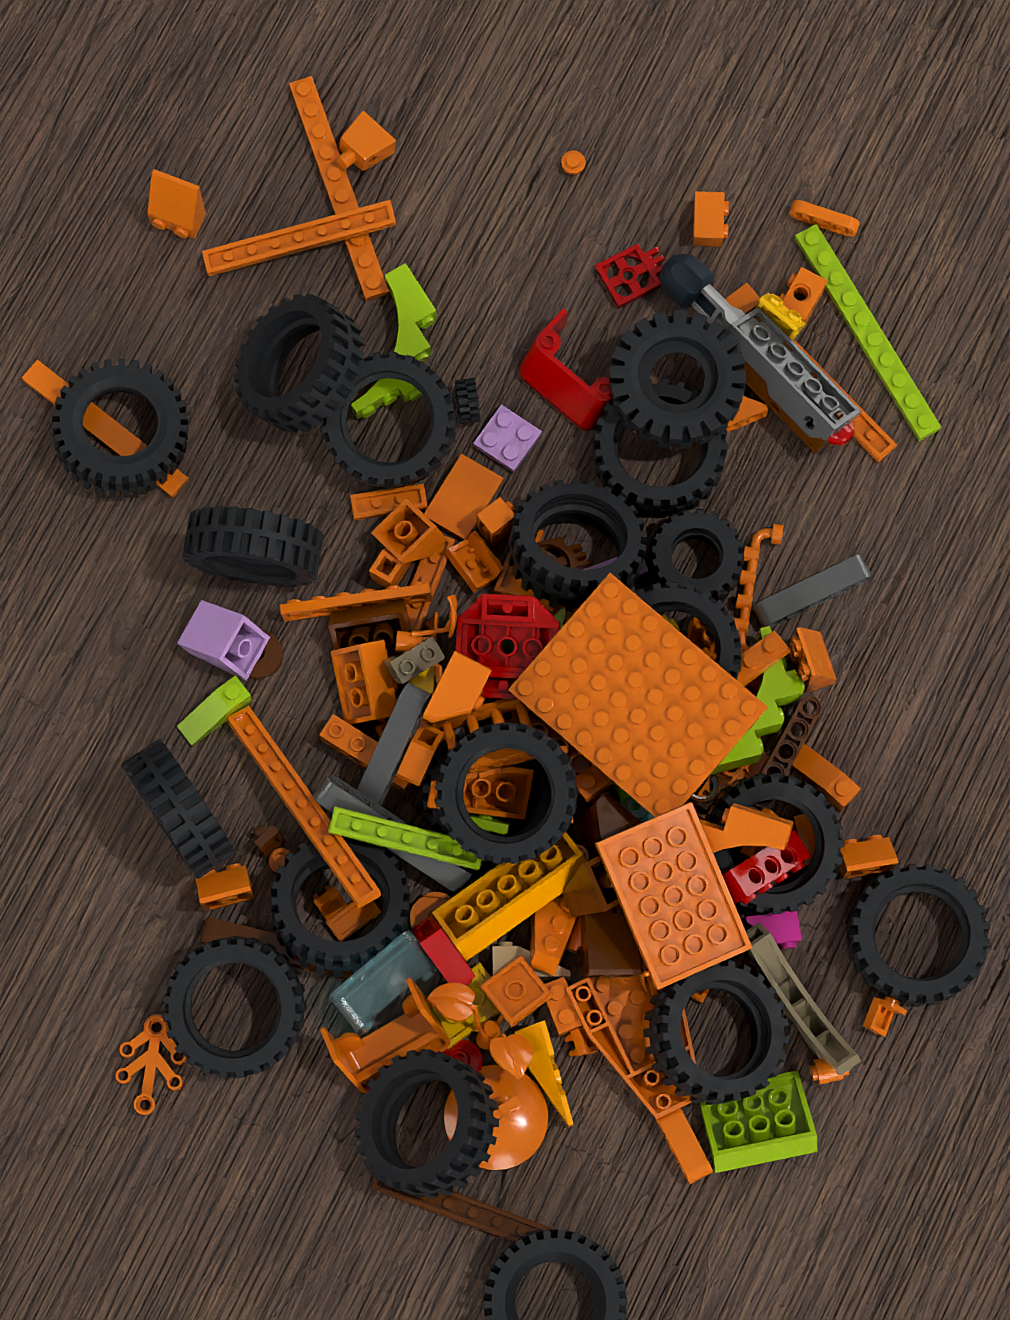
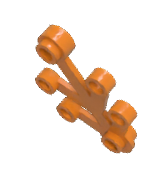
(151, 1060)

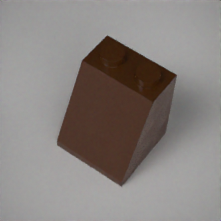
(590, 889)
(608, 946)

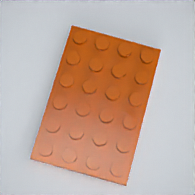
(673, 895)

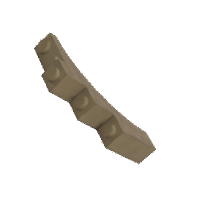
(799, 1006)

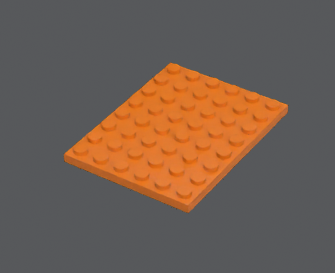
(637, 698)

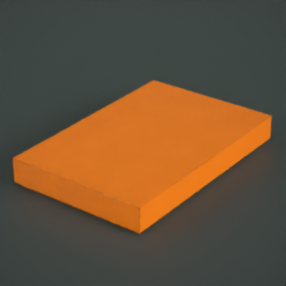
(462, 496)

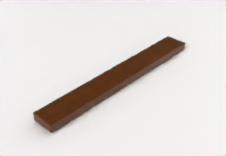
(469, 1212)

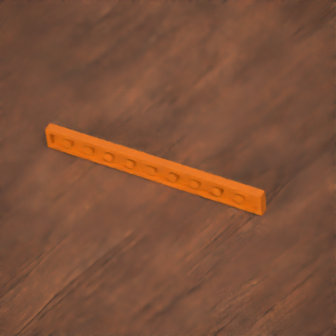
(337, 184)
(754, 662)
(303, 807)

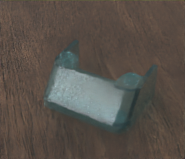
(381, 981)

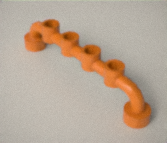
(748, 577)

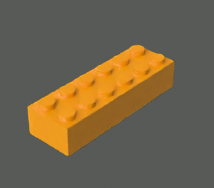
(507, 897)

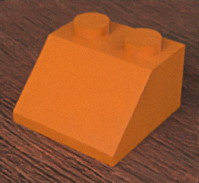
(409, 533)
(867, 857)
(224, 887)

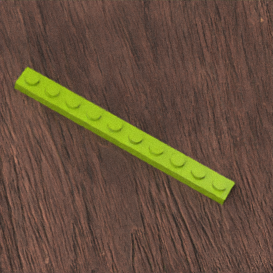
(868, 333)

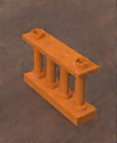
(495, 709)

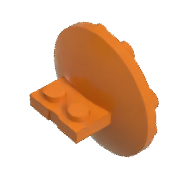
(520, 1114)

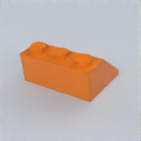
(364, 682)

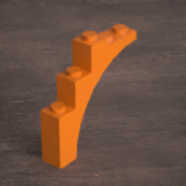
(747, 828)

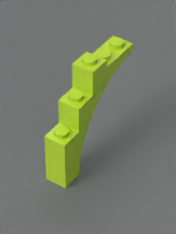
(413, 313)
(775, 689)

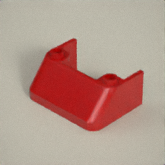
(558, 384)

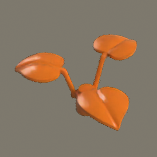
(408, 640)
(510, 1052)

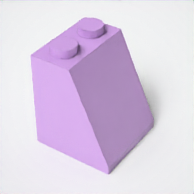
(224, 639)

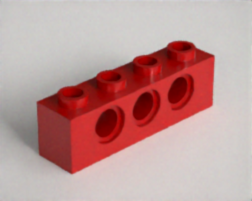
(765, 867)

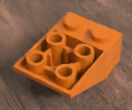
(811, 659)

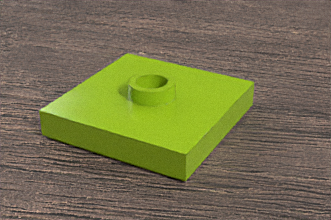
(491, 823)

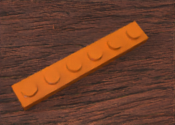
(323, 606)

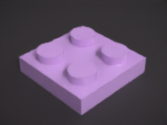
(507, 438)

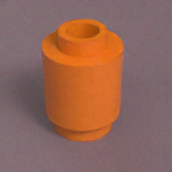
(823, 1072)

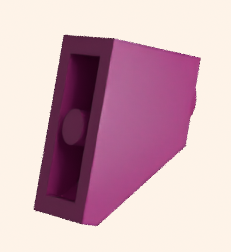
(782, 926)

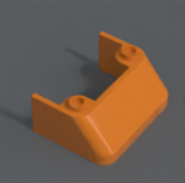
(458, 689)
(411, 1031)

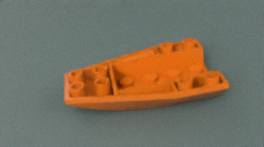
(614, 1021)

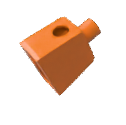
(365, 143)

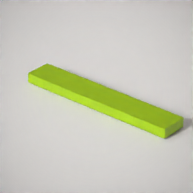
(400, 837)

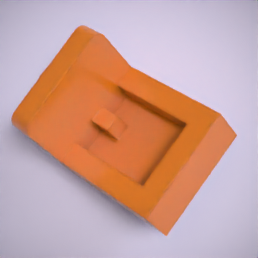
(881, 1014)

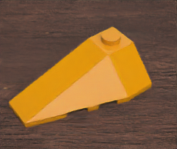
(545, 1070)

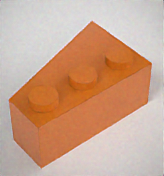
(550, 934)

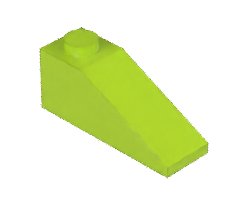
(214, 710)

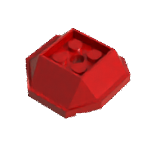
(502, 617)

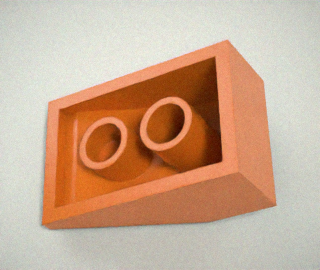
(175, 205)

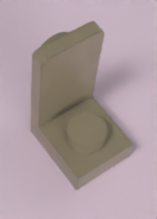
(414, 660)

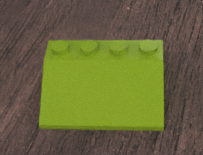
(760, 1127)

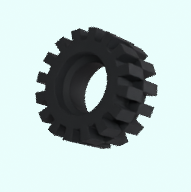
(467, 400)

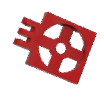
(647, 263)

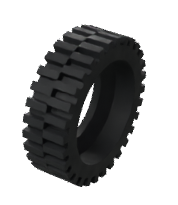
(111, 471)
(558, 1246)

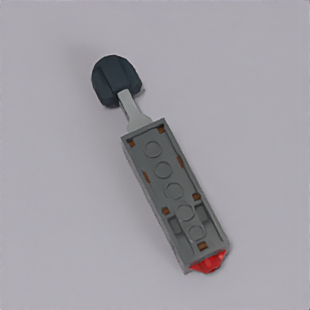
(773, 362)

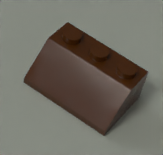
(370, 624)

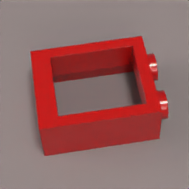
(443, 952)

